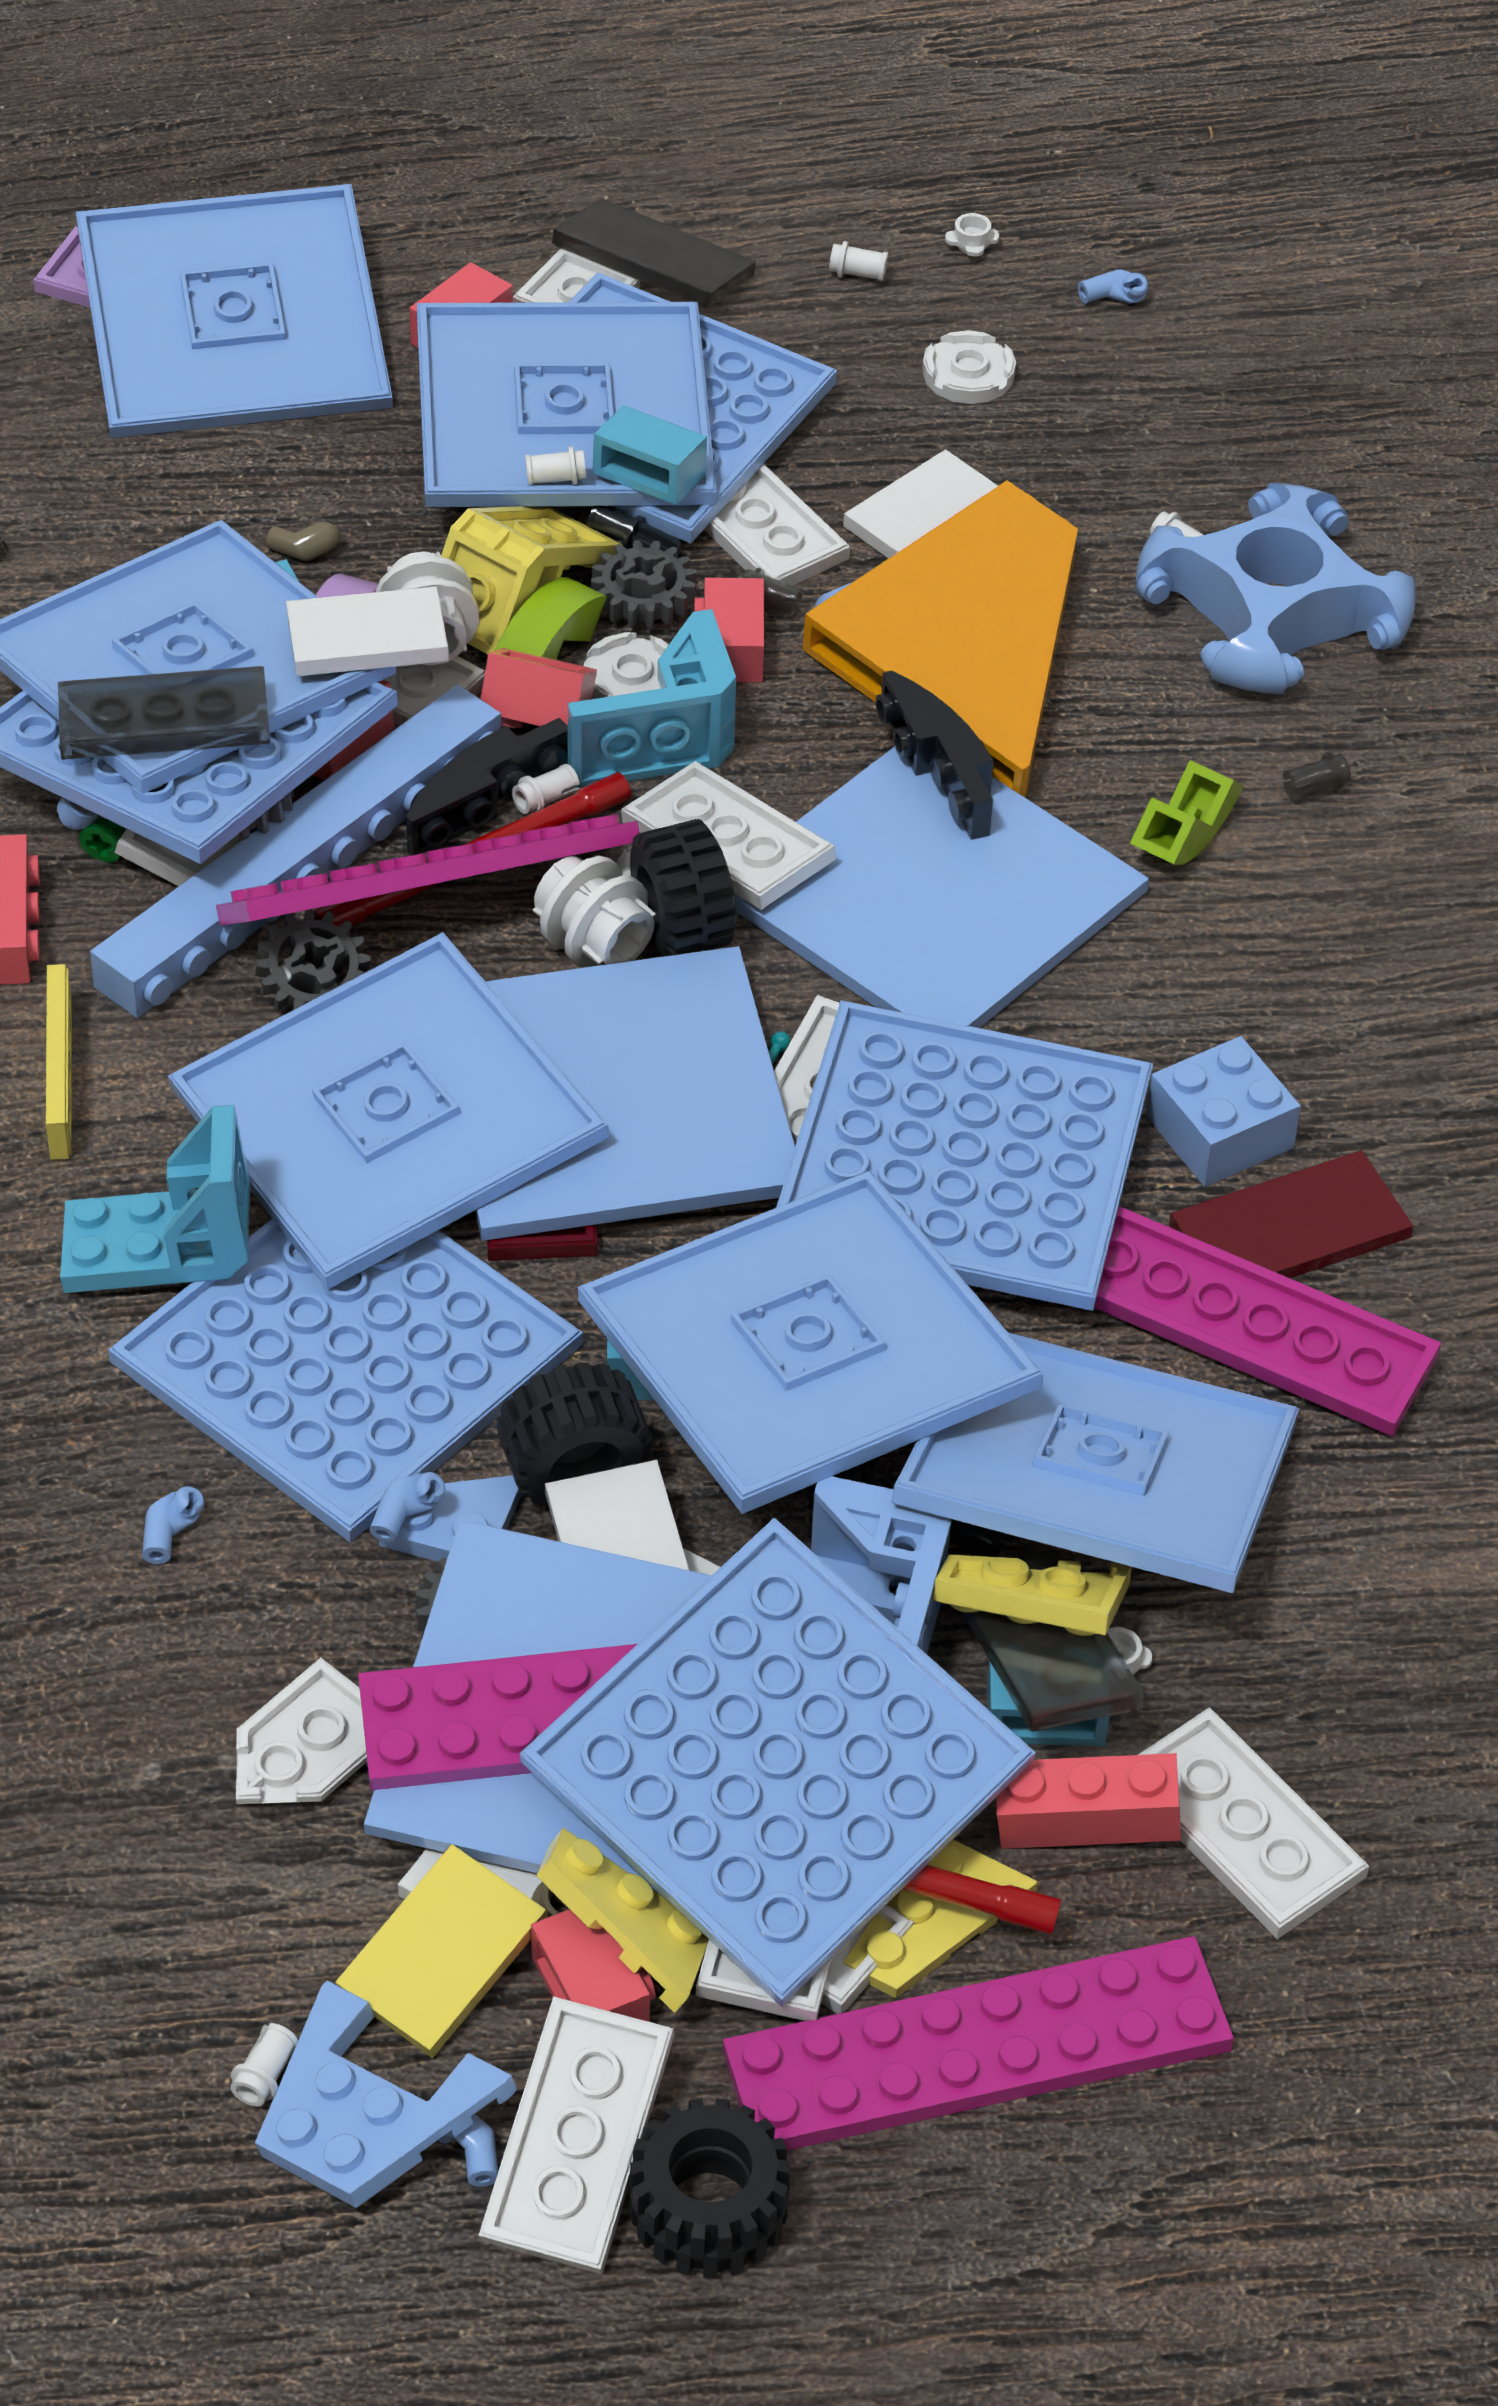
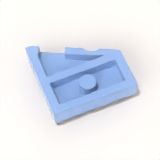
(477, 1501)

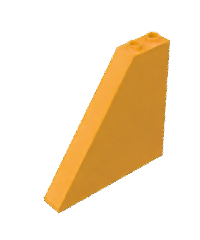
(965, 617)

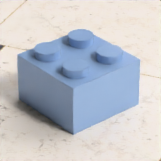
(1223, 1111)

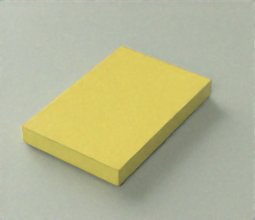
(442, 1950)

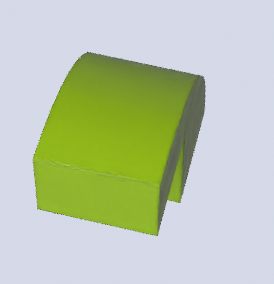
(551, 615)
(1190, 819)

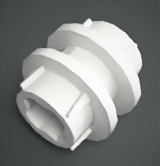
(454, 590)
(593, 911)

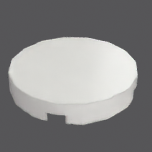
(969, 367)
(625, 664)

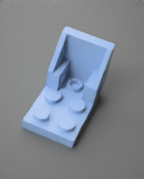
(882, 1548)

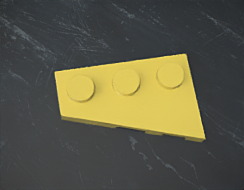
(1054, 1596)
(628, 1908)
(937, 1925)

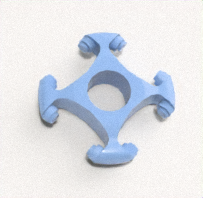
(1266, 623)

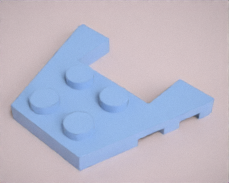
(351, 2126)

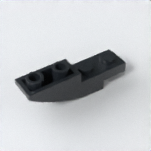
(940, 743)
(469, 786)

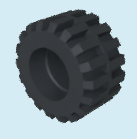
(685, 887)
(571, 1427)
(701, 2231)

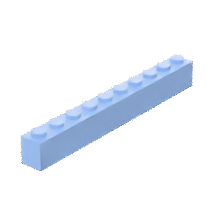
(319, 835)

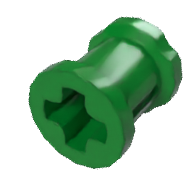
(101, 839)

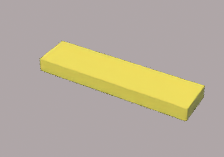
(59, 1062)

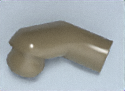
(305, 544)

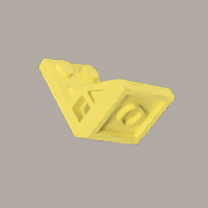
(513, 555)

